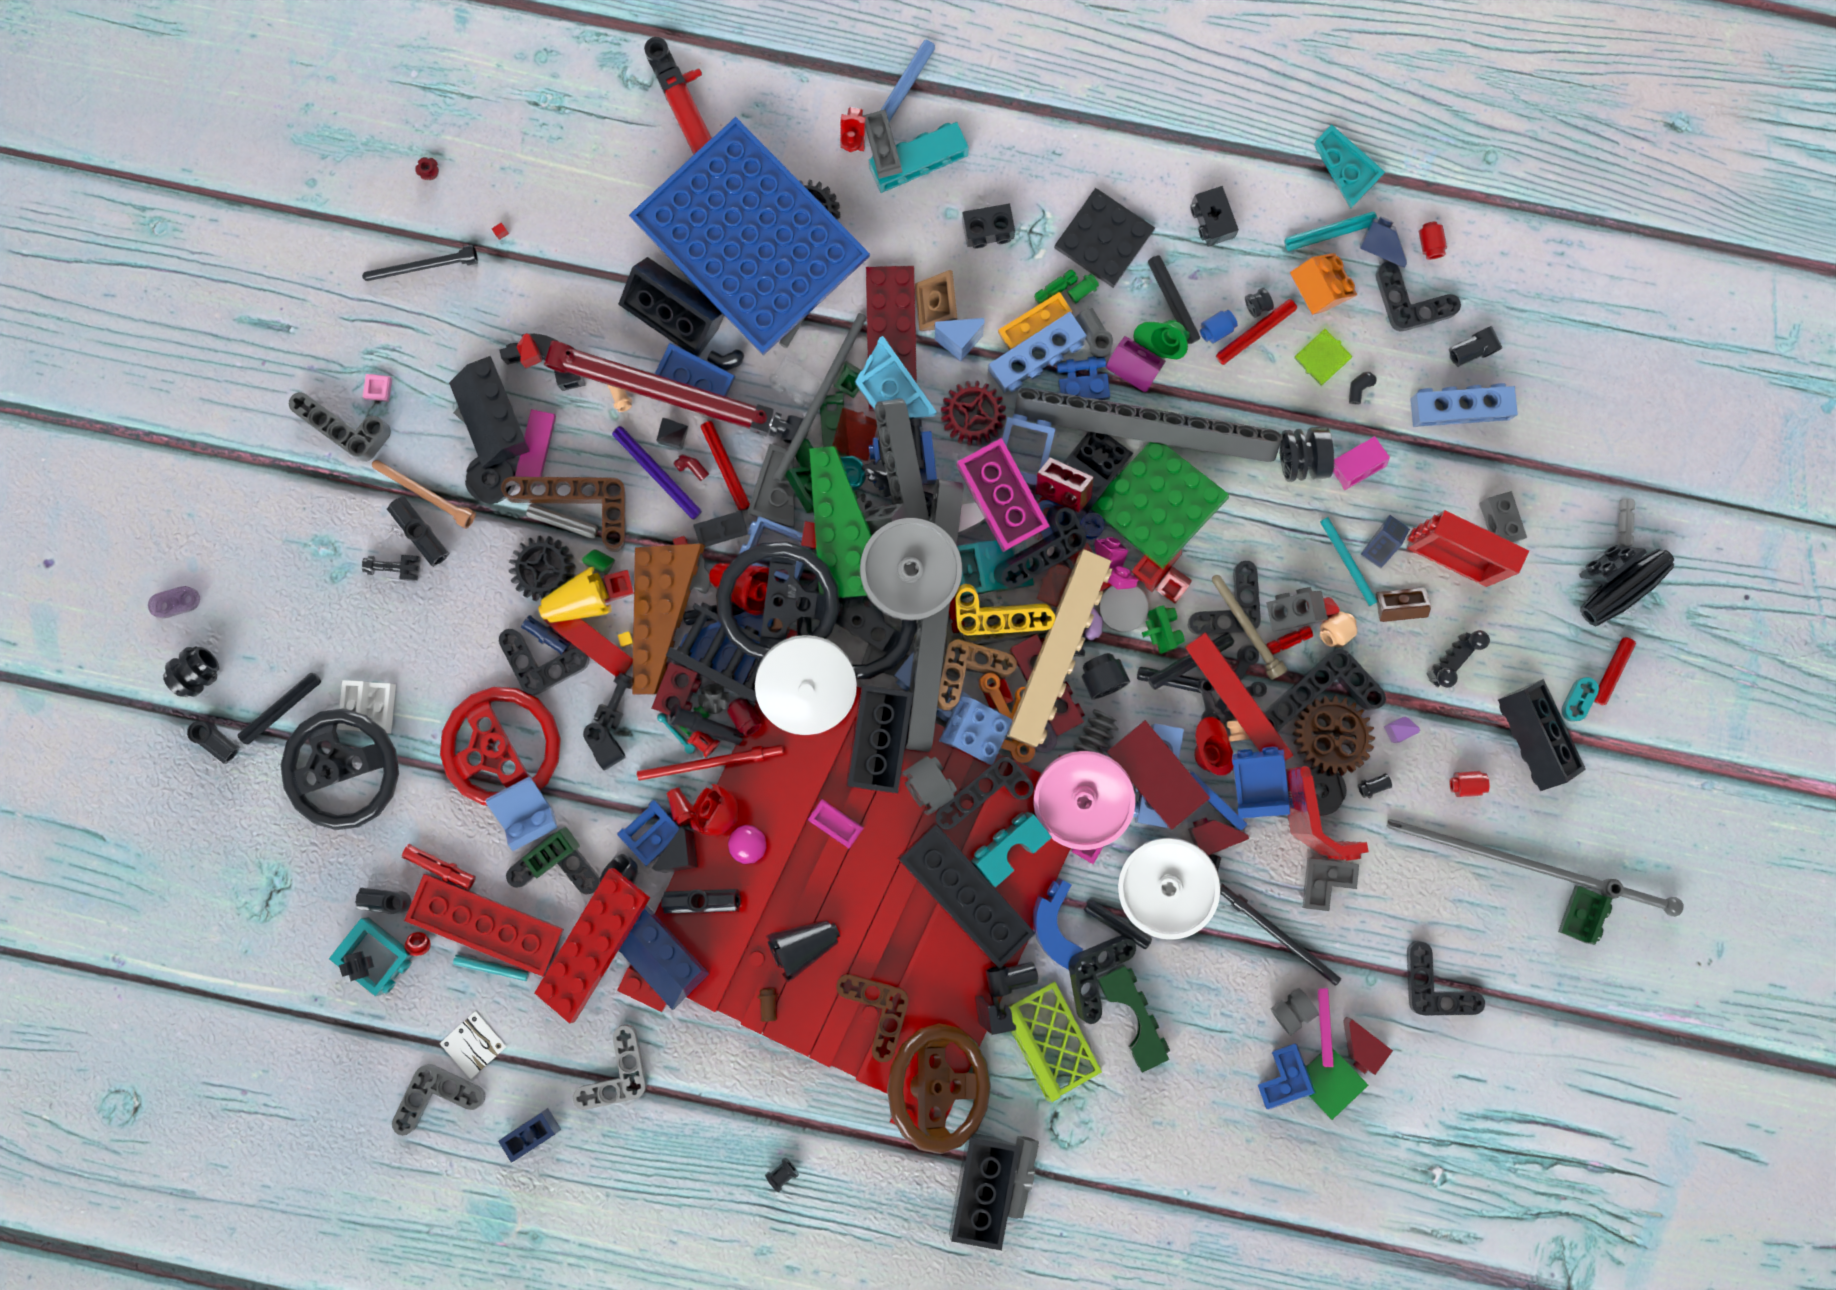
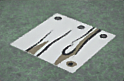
(473, 1045)

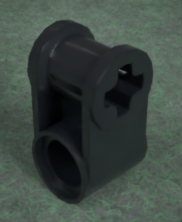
(606, 749)

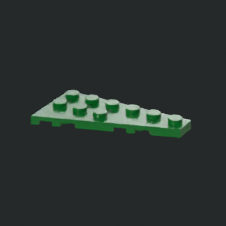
(838, 520)

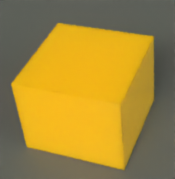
(625, 639)

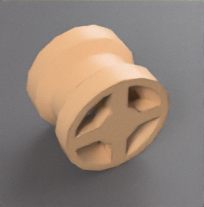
(1237, 731)

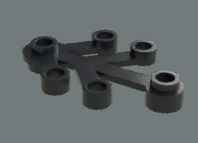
(1219, 709)

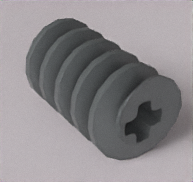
(1096, 733)

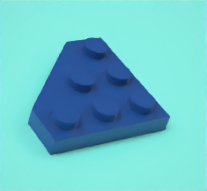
(727, 648)

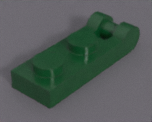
(830, 419)

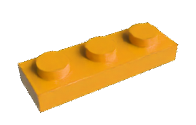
(1034, 321)

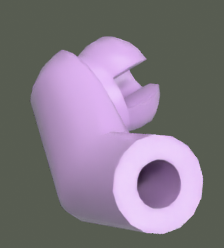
(1095, 628)

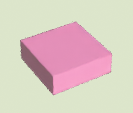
(377, 387)

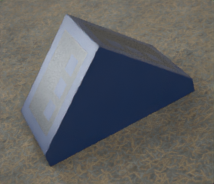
(1385, 541)

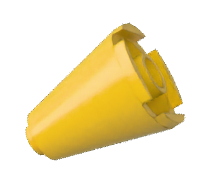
(576, 599)

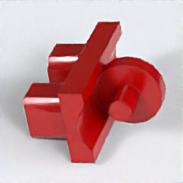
(852, 130)

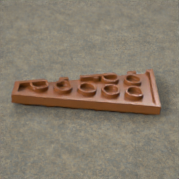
(660, 601)

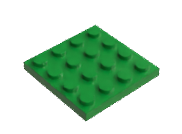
(1159, 502)

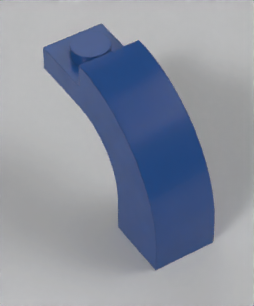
(1046, 925)

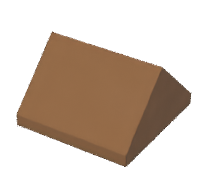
(936, 300)

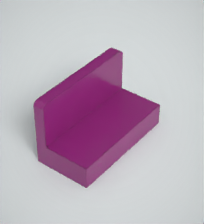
(1135, 364)

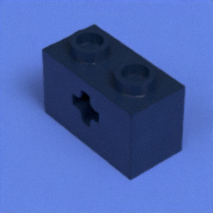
(529, 1135)

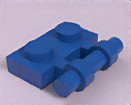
(1091, 386)

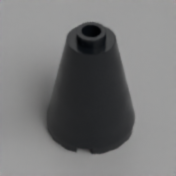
(801, 946)

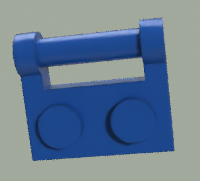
(653, 841)

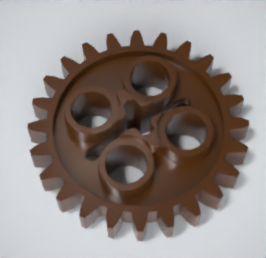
(1334, 757)

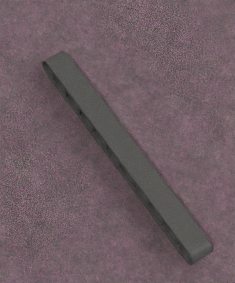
(1148, 424)
(932, 632)

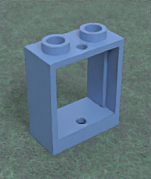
(1041, 426)
(755, 532)

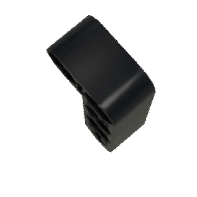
(1038, 551)
(979, 797)

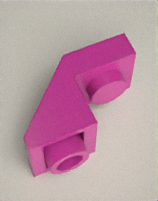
(1112, 550)

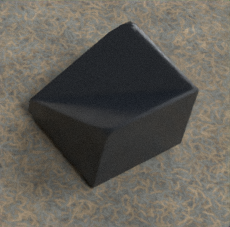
(672, 433)

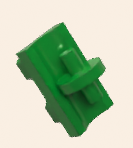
(1160, 629)

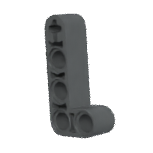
(334, 425)

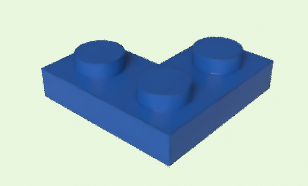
(1294, 1079)

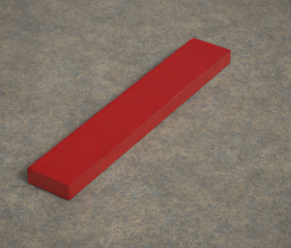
(1235, 695)

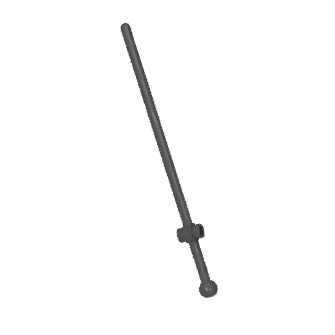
(1672, 906)

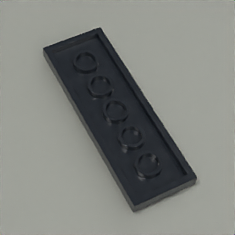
(966, 895)

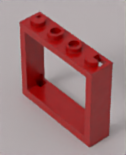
(1467, 549)

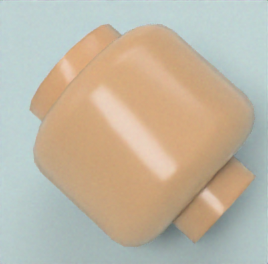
(1338, 629)

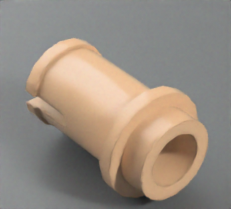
(621, 399)

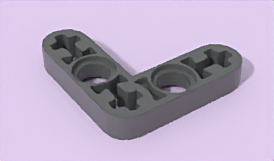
(434, 1087)

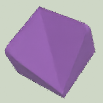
(1401, 729)

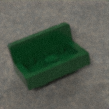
(1585, 915)

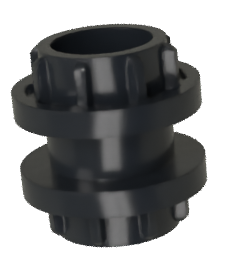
(191, 671)

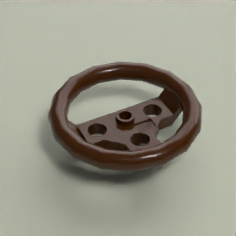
(933, 1089)

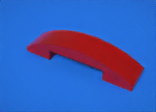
(594, 645)

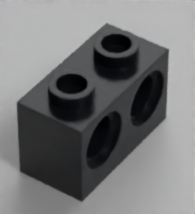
(986, 219)

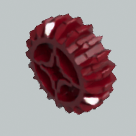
(965, 409)

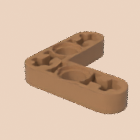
(967, 660)

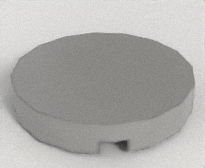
(1123, 608)

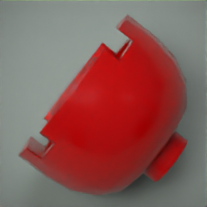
(715, 811)

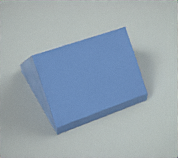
(959, 335)

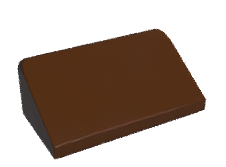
(1403, 604)

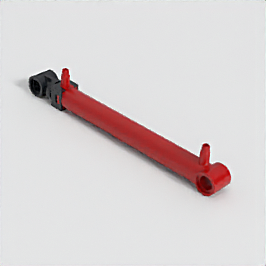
(677, 93)

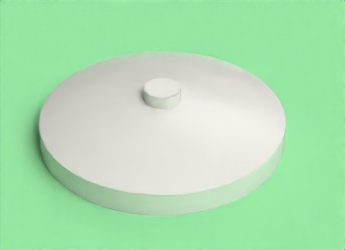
(805, 685)
(1169, 888)

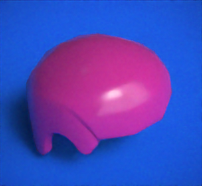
(747, 844)

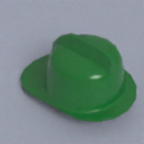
(1163, 339)

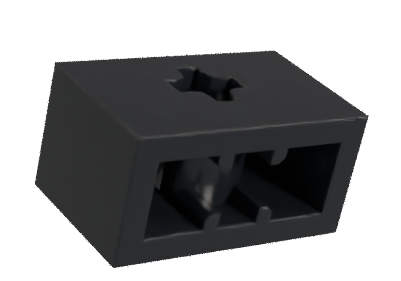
(1214, 203)

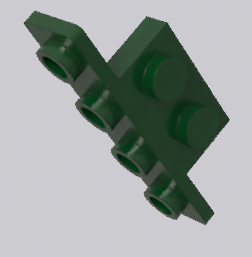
(800, 477)

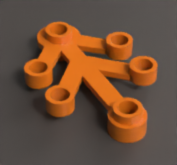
(1014, 745)

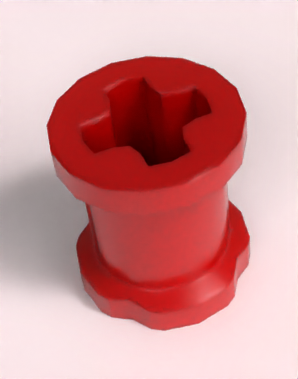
(707, 749)

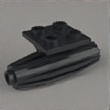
(1624, 578)

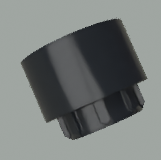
(1104, 676)

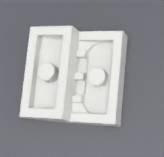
(371, 699)

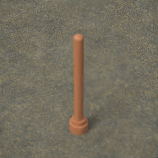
(463, 516)

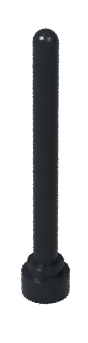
(466, 255)

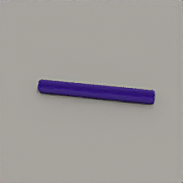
(656, 472)

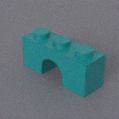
(993, 861)

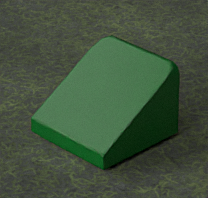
(599, 560)

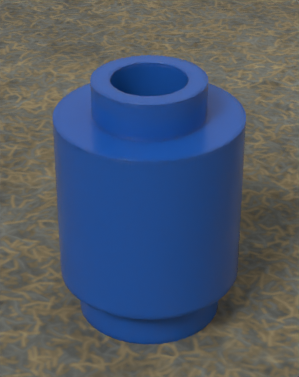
(1218, 326)

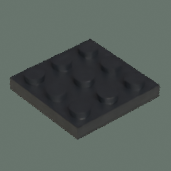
(1104, 237)

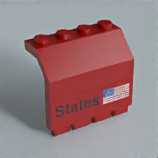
(1306, 822)

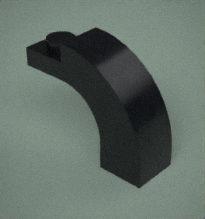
(564, 380)

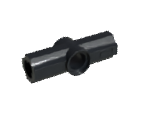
(408, 520)
(687, 901)

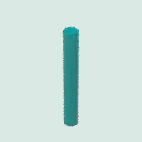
(491, 968)

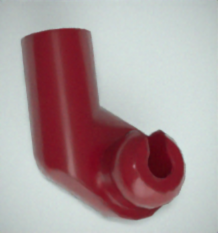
(693, 464)

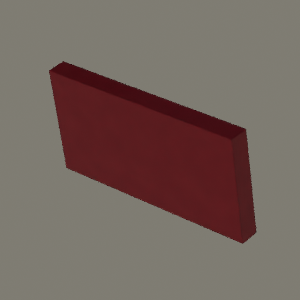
(1158, 775)

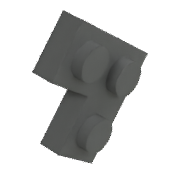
(1322, 876)

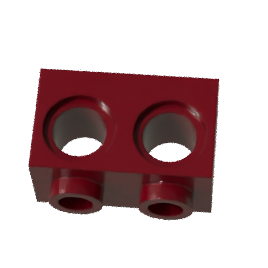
(1064, 485)
(670, 688)

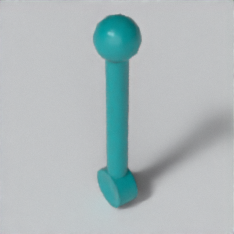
(689, 749)

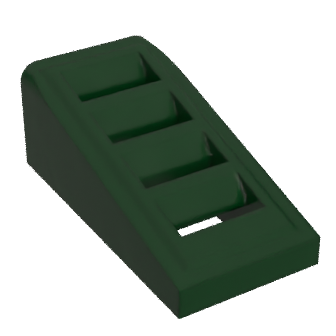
(565, 844)

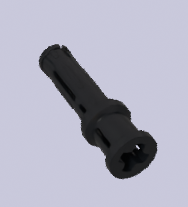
(695, 722)

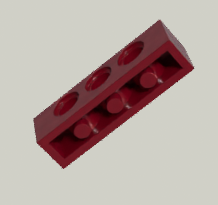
(1062, 721)

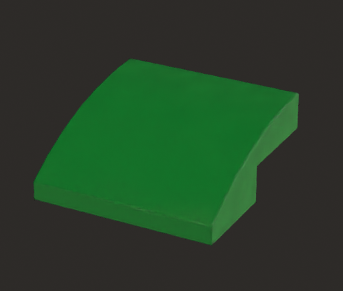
(1334, 1085)

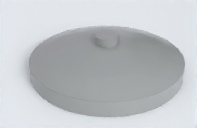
(910, 569)

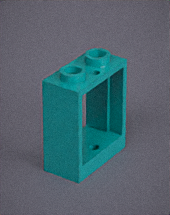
(355, 937)

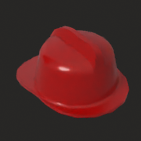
(1213, 747)

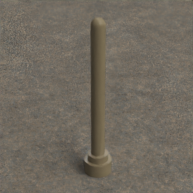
(1273, 666)

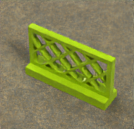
(1035, 1056)

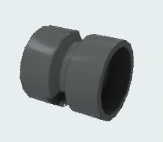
(1294, 1011)

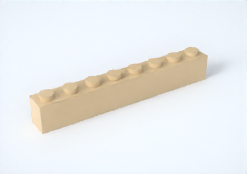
(1059, 648)

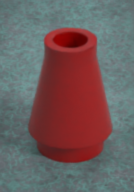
(680, 807)

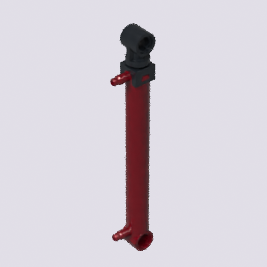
(757, 418)

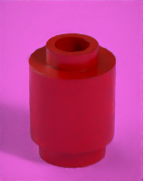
(1433, 240)
(1469, 784)

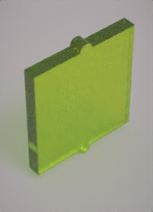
(1323, 357)

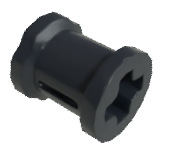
(781, 1175)

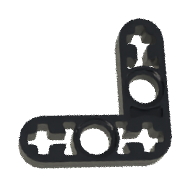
(1410, 310)
(1235, 626)
(542, 672)
(579, 882)
(1088, 974)
(1434, 997)

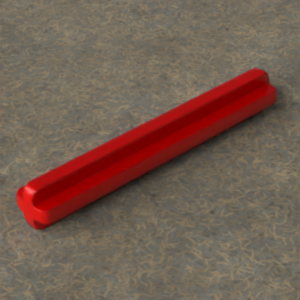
(1256, 331)
(725, 465)

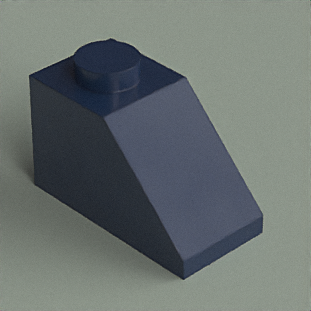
(1384, 241)

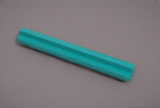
(1329, 231)

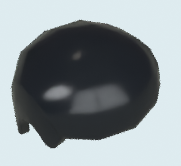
(624, 865)

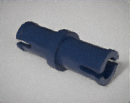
(545, 634)

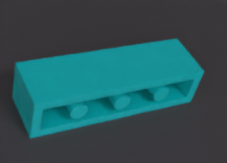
(924, 155)

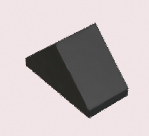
(679, 853)

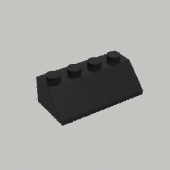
(670, 306)
(488, 413)
(1541, 735)
(879, 739)
(984, 1192)

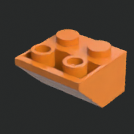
(1323, 282)

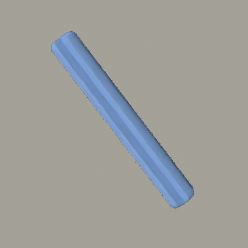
(908, 78)

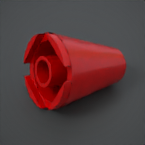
(749, 589)

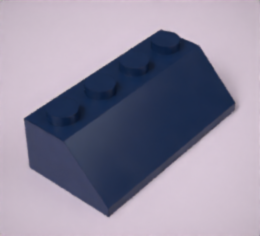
(662, 959)

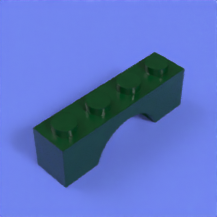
(1146, 1047)

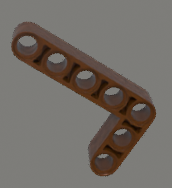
(575, 497)

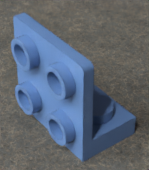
(976, 729)
(522, 813)

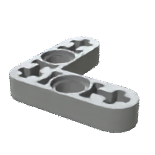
(621, 1083)

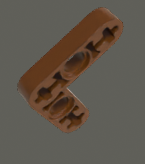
(883, 1002)

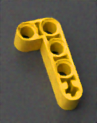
(1004, 612)

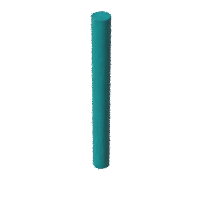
(1348, 561)

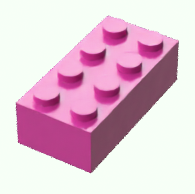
(1002, 494)

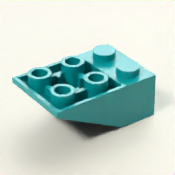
(979, 564)

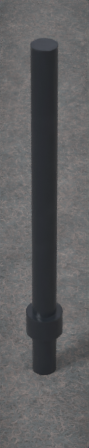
(1240, 903)

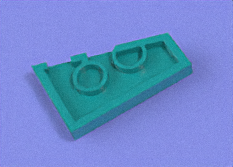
(1347, 164)

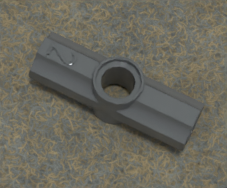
(1024, 1176)

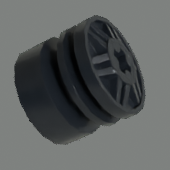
(1307, 454)

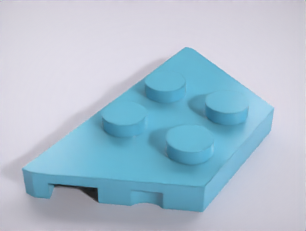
(888, 379)

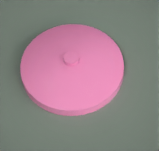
(1084, 800)

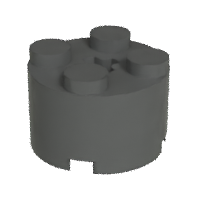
(928, 784)

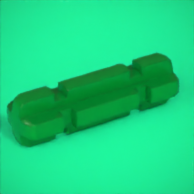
(1056, 286)

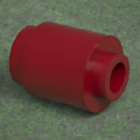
(744, 716)

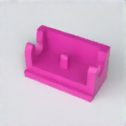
(1360, 463)

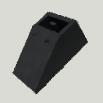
(1101, 458)

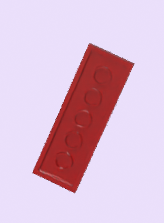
(484, 925)
(592, 945)

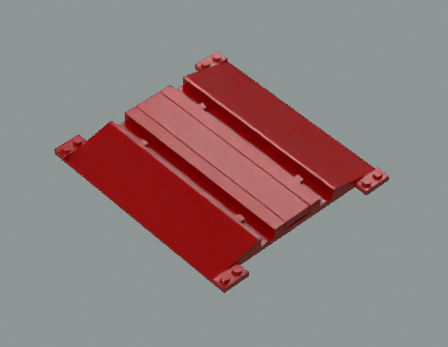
(883, 914)

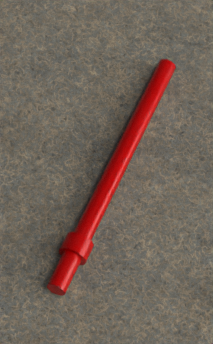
(757, 754)

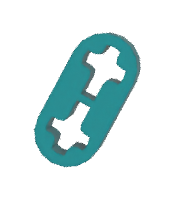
(1585, 701)

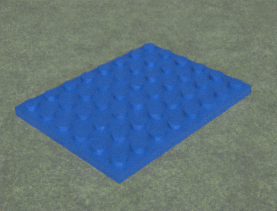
(749, 235)

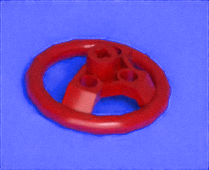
(475, 708)

